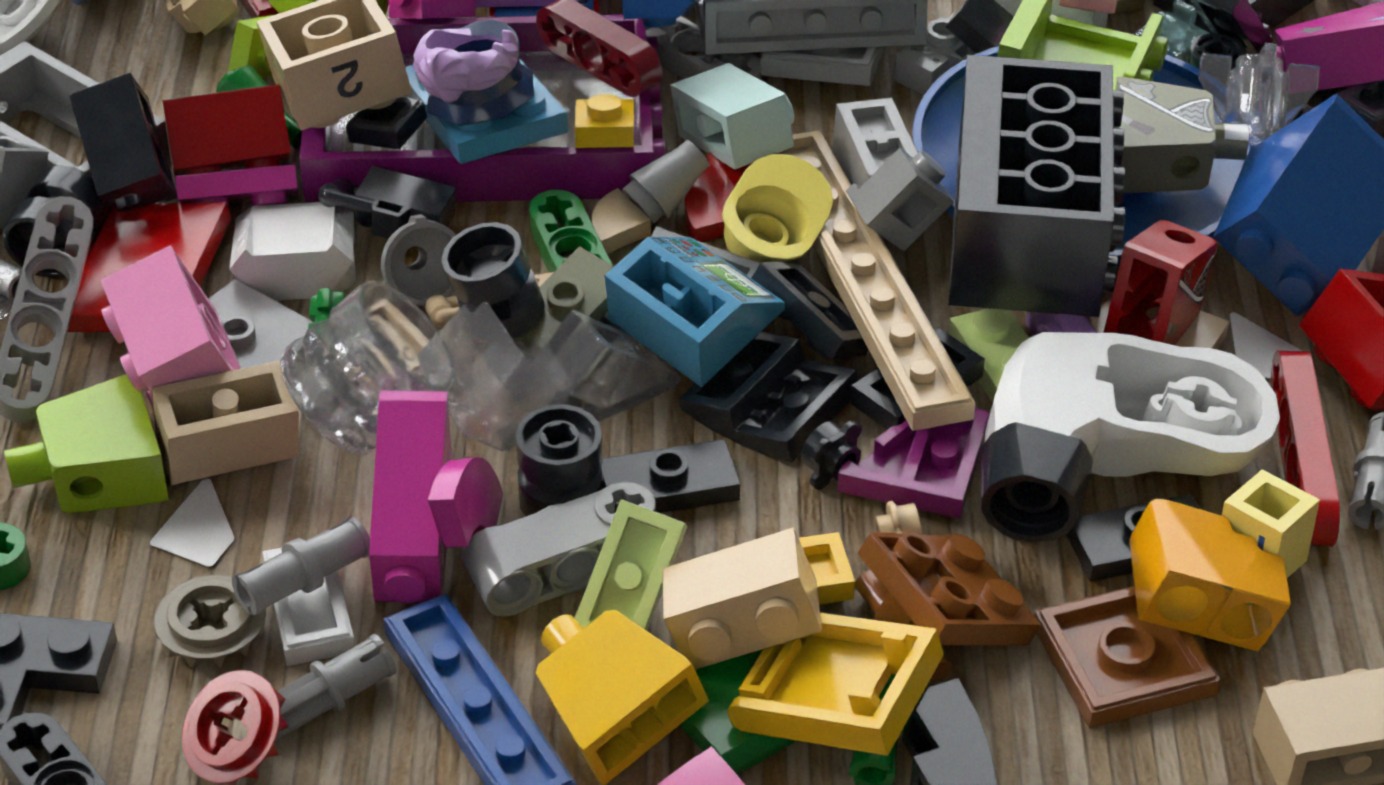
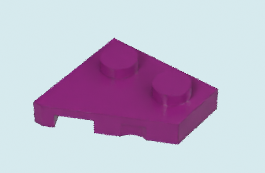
(920, 466)

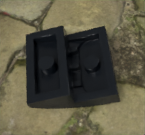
(770, 397)

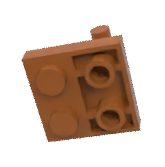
(944, 587)

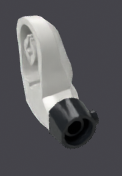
(1112, 410)

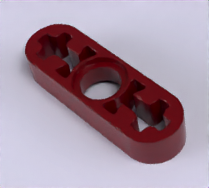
(599, 47)

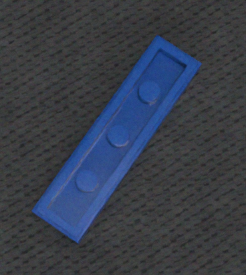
(473, 697)

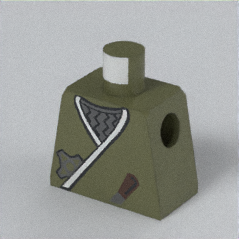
(1173, 137)

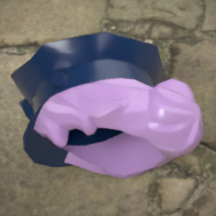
(473, 72)

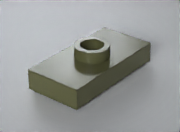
(573, 286)

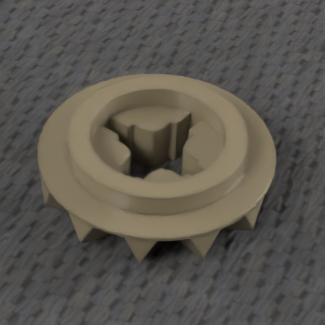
(209, 598)

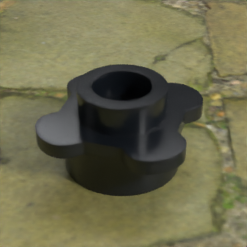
(829, 449)

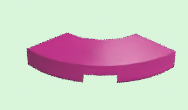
(464, 500)

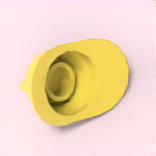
(776, 209)

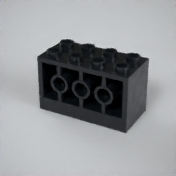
(1037, 186)

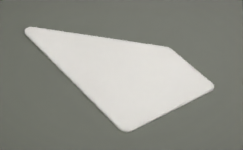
(1256, 344)
(197, 528)

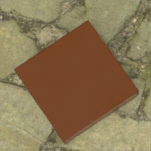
(1121, 663)

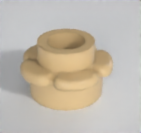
(898, 519)

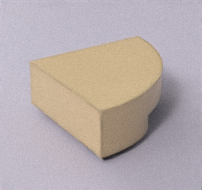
(619, 221)

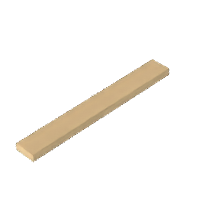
(883, 304)

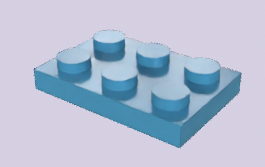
(531, 122)

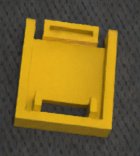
(831, 682)

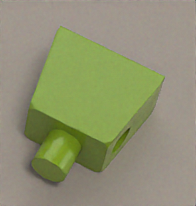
(94, 450)

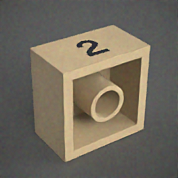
(334, 59)

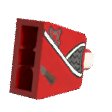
(1161, 269)

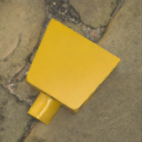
(616, 688)

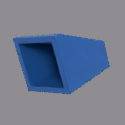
(1307, 203)

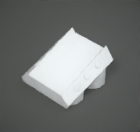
(294, 249)

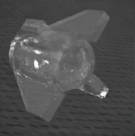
(1257, 90)

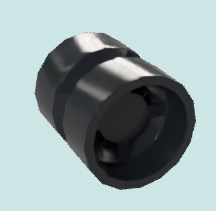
(50, 184)
(492, 266)
(557, 456)

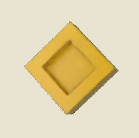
(604, 122)
(829, 567)

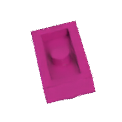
(260, 185)

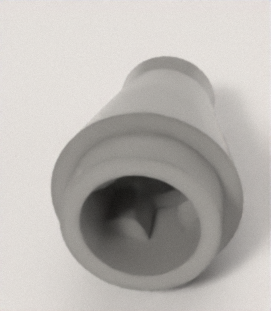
(666, 181)

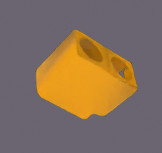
(1179, 569)

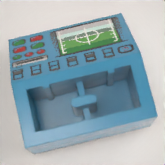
(687, 304)

